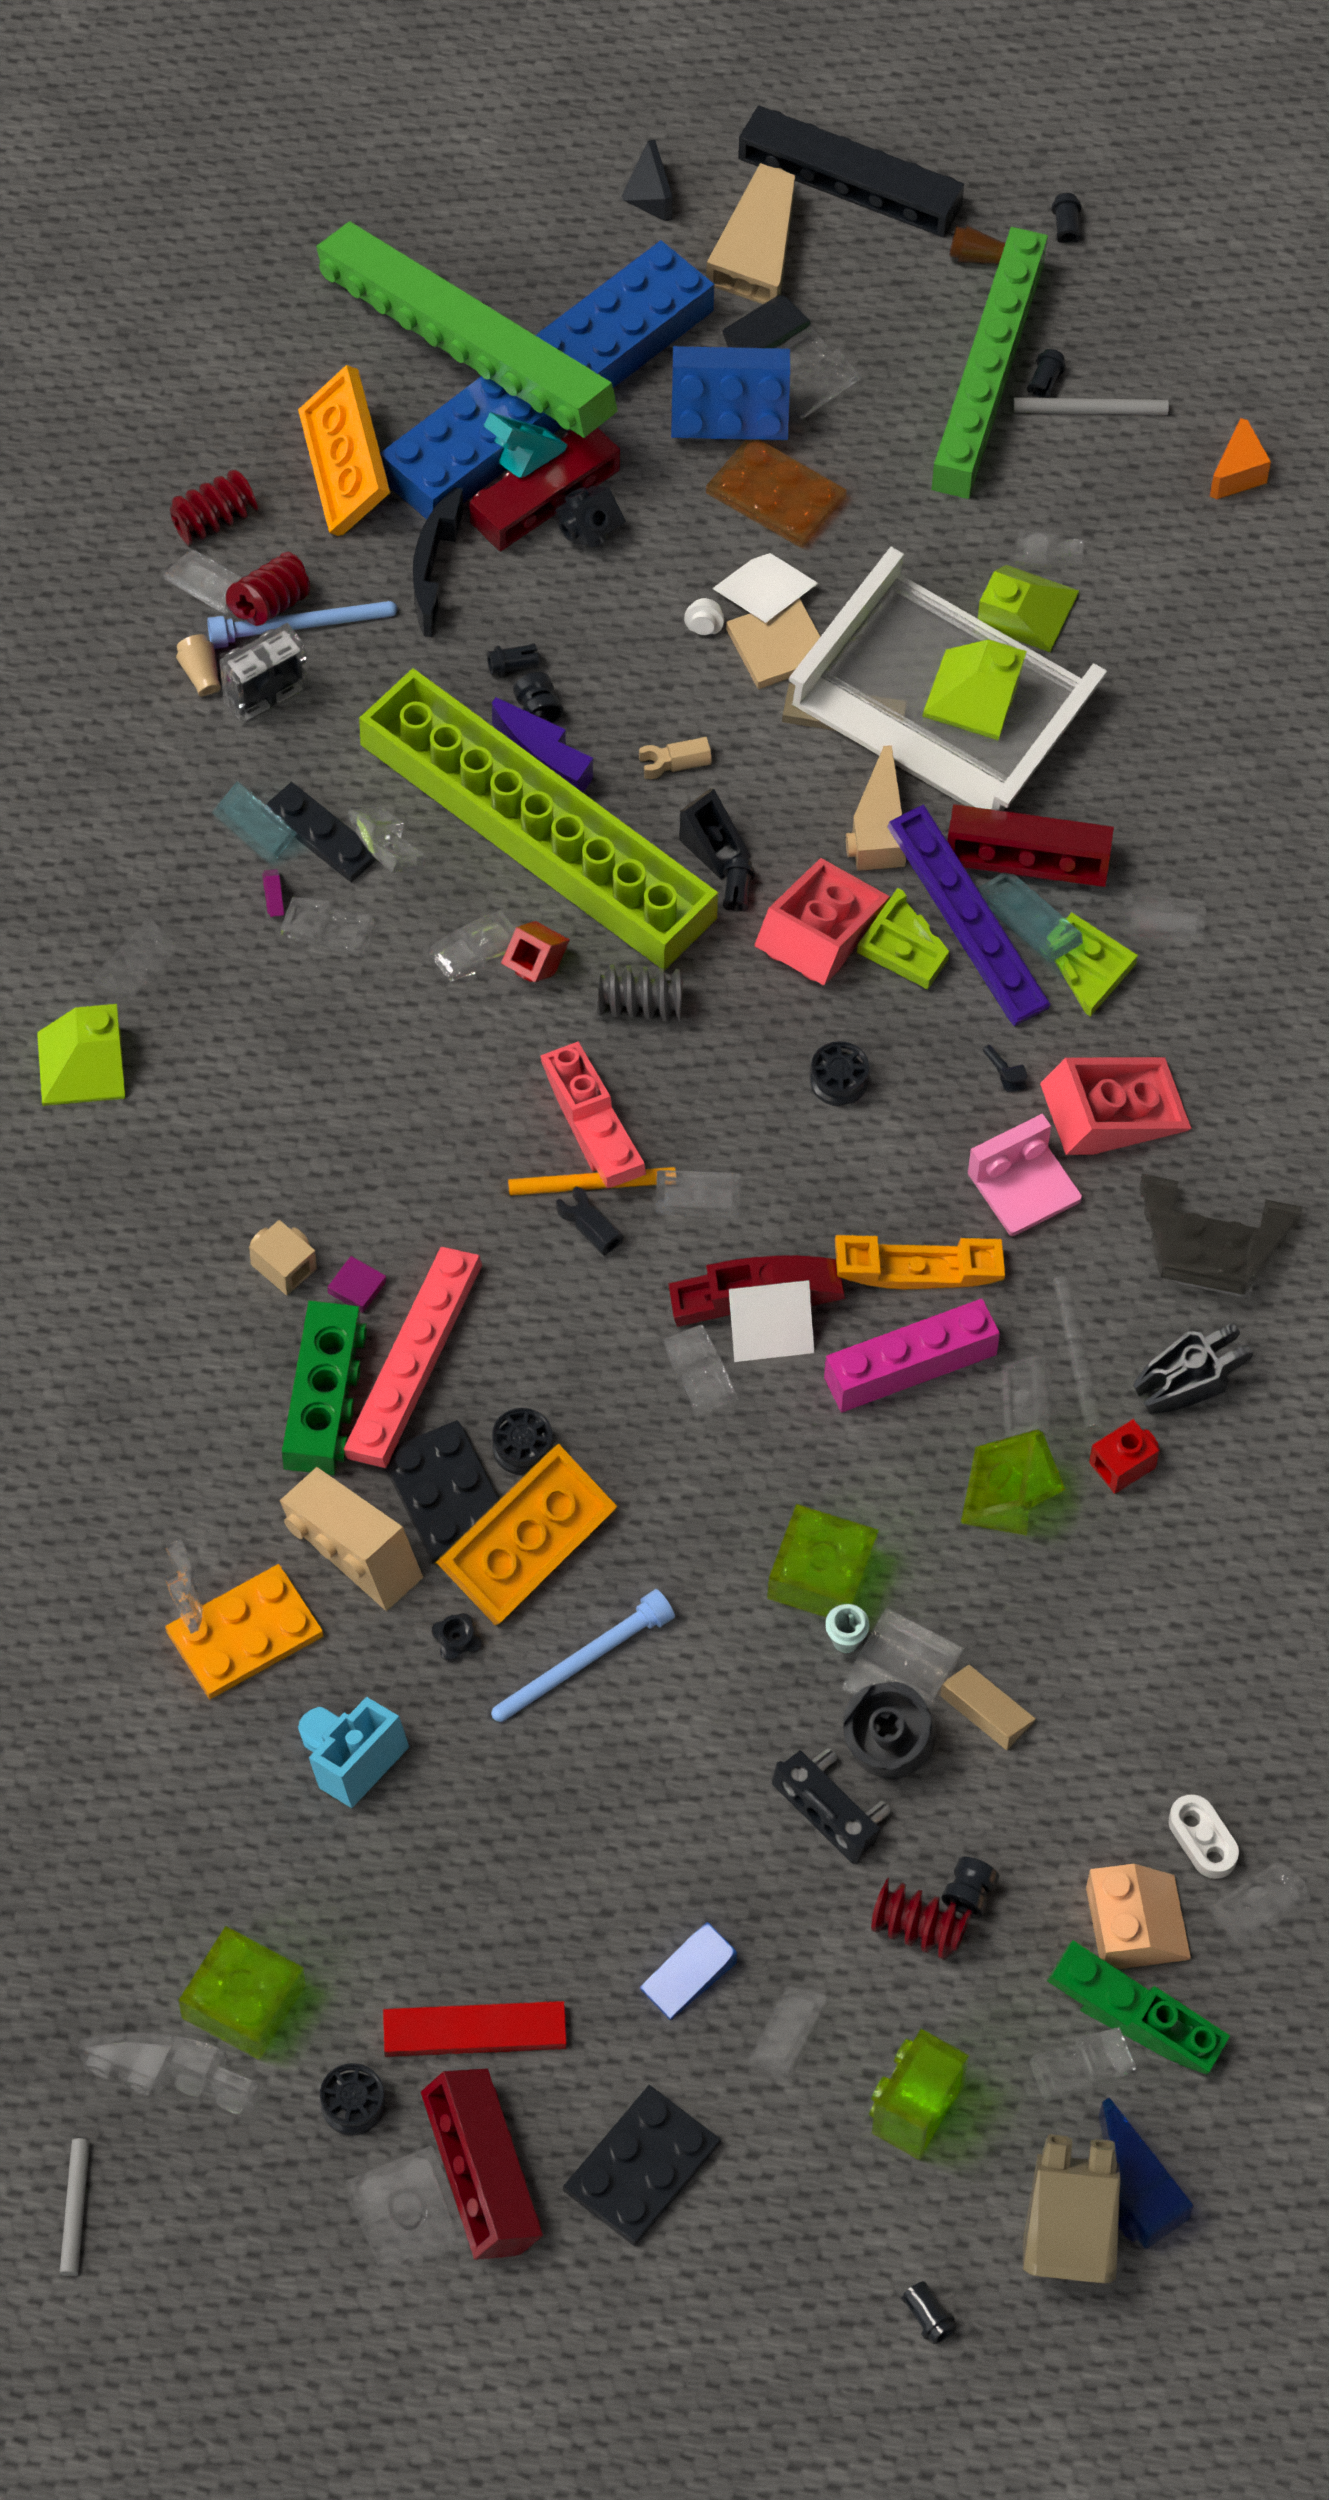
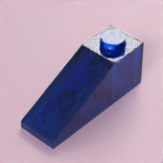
(1148, 2196)

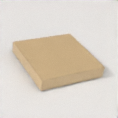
(774, 647)

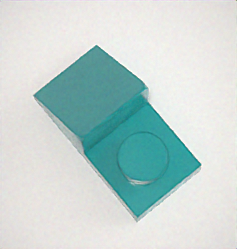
(524, 444)

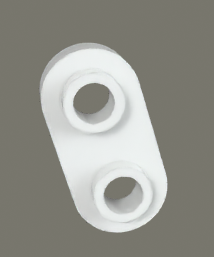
(1204, 1838)

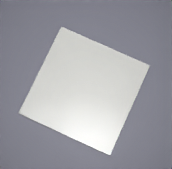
(765, 586)
(771, 1321)

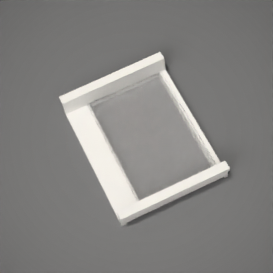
(877, 671)

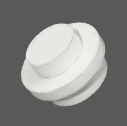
(704, 617)

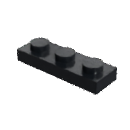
(322, 832)

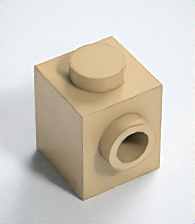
(282, 1256)

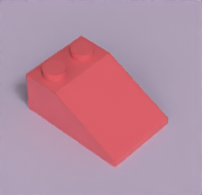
(820, 921)
(1113, 1102)

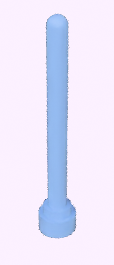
(225, 631)
(651, 1612)

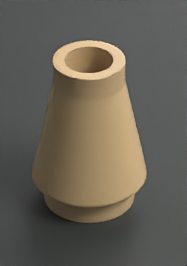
(199, 662)

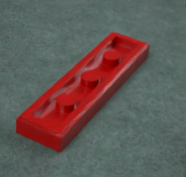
(474, 2029)

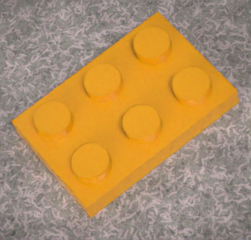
(245, 1631)

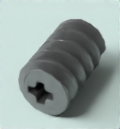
(640, 992)

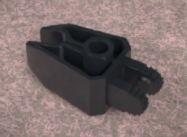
(1191, 1370)

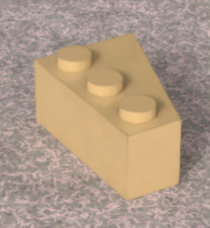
(353, 1537)

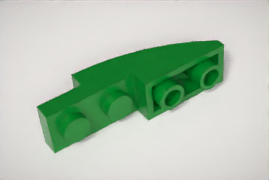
(1142, 2014)

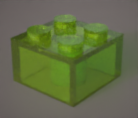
(821, 1562)
(242, 1992)
(918, 2093)

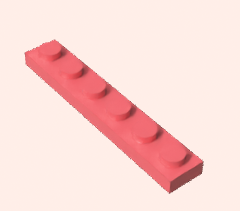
(412, 1357)

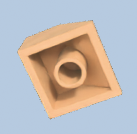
(1136, 1916)

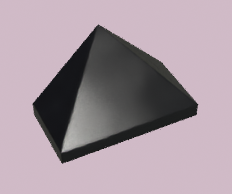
(649, 185)

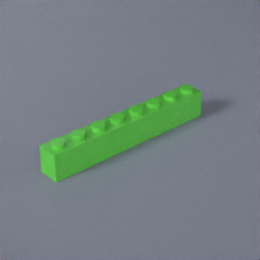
(989, 363)

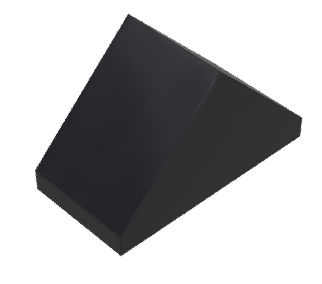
(711, 833)

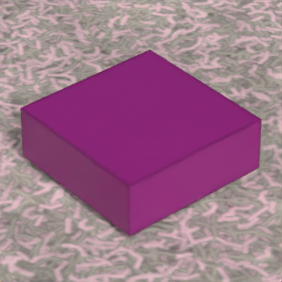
(356, 1284)

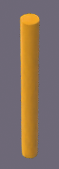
(566, 1183)

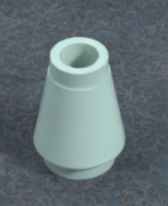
(847, 1627)

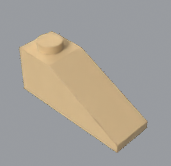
(871, 839)

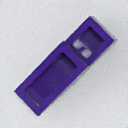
(544, 742)

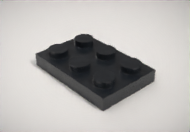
(441, 1486)
(641, 2165)

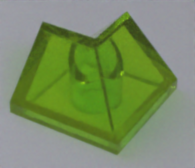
(1009, 1481)

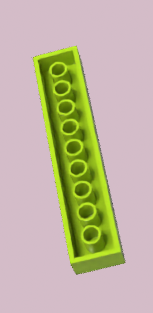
(539, 819)

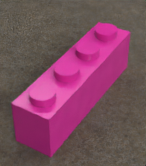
(911, 1355)

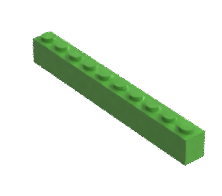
(467, 329)

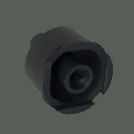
(885, 1705)

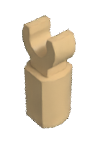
(675, 757)

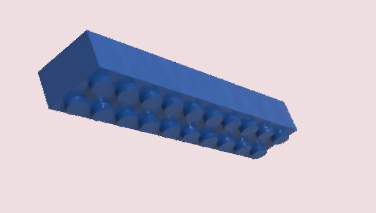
(606, 331)

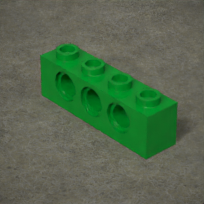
(324, 1328)

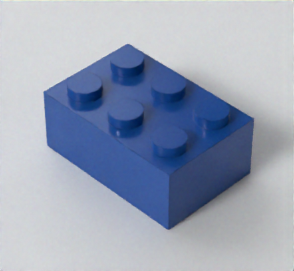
(730, 393)

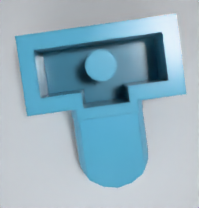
(352, 1748)

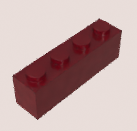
(522, 504)
(1030, 845)
(481, 2163)

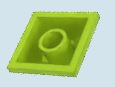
(1026, 606)
(976, 687)
(82, 1057)

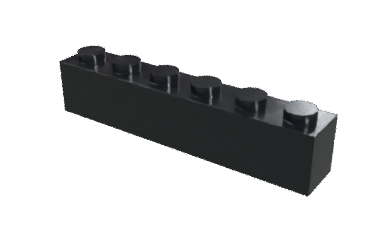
(852, 171)

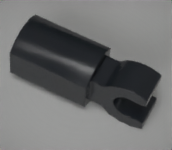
(590, 1222)

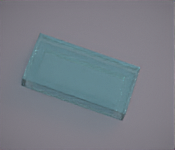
(254, 822)

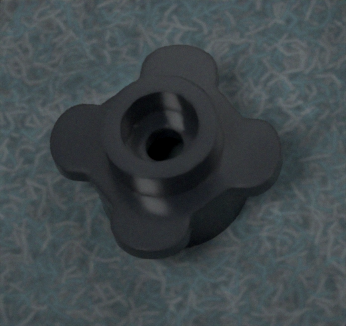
(456, 1624)

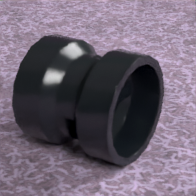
(537, 696)
(971, 1886)

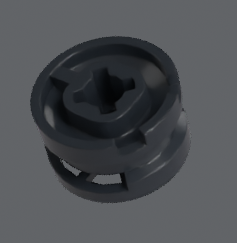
(839, 1075)
(521, 1440)
(352, 2100)

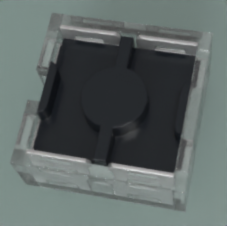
(263, 673)

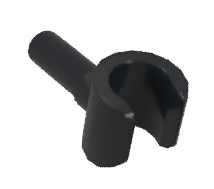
(1011, 1077)

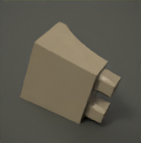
(1073, 2213)

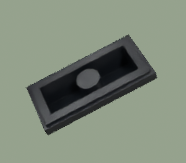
(767, 325)

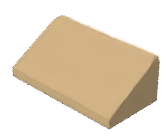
(986, 1706)

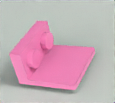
(1022, 1176)

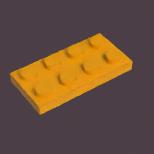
(343, 451)
(526, 1534)

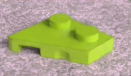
(904, 943)
(1095, 965)

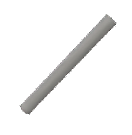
(1091, 406)

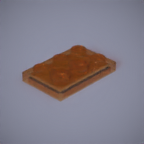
(776, 491)

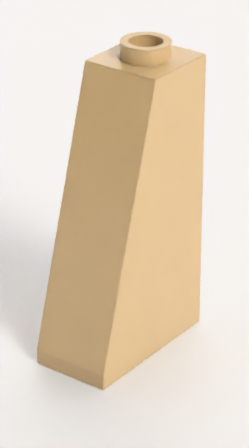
(755, 241)

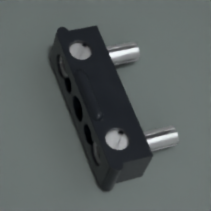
(827, 1805)

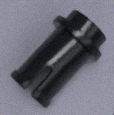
(1067, 219)
(1050, 365)
(512, 659)
(739, 875)
(929, 2313)

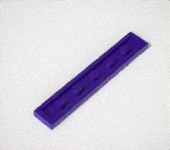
(968, 915)

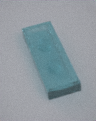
(1030, 916)

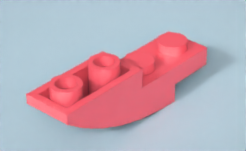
(591, 1115)

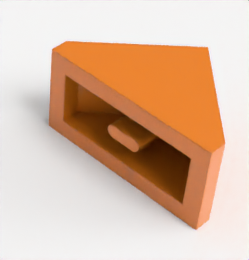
(1242, 464)

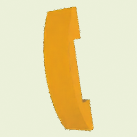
(919, 1266)

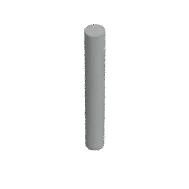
(74, 2207)

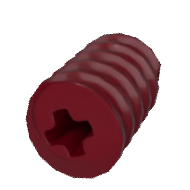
(211, 504)
(269, 590)
(919, 1920)

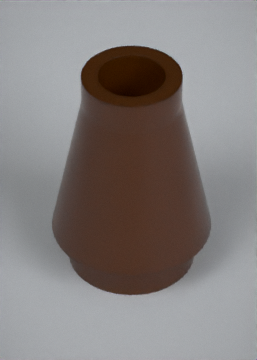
(975, 247)

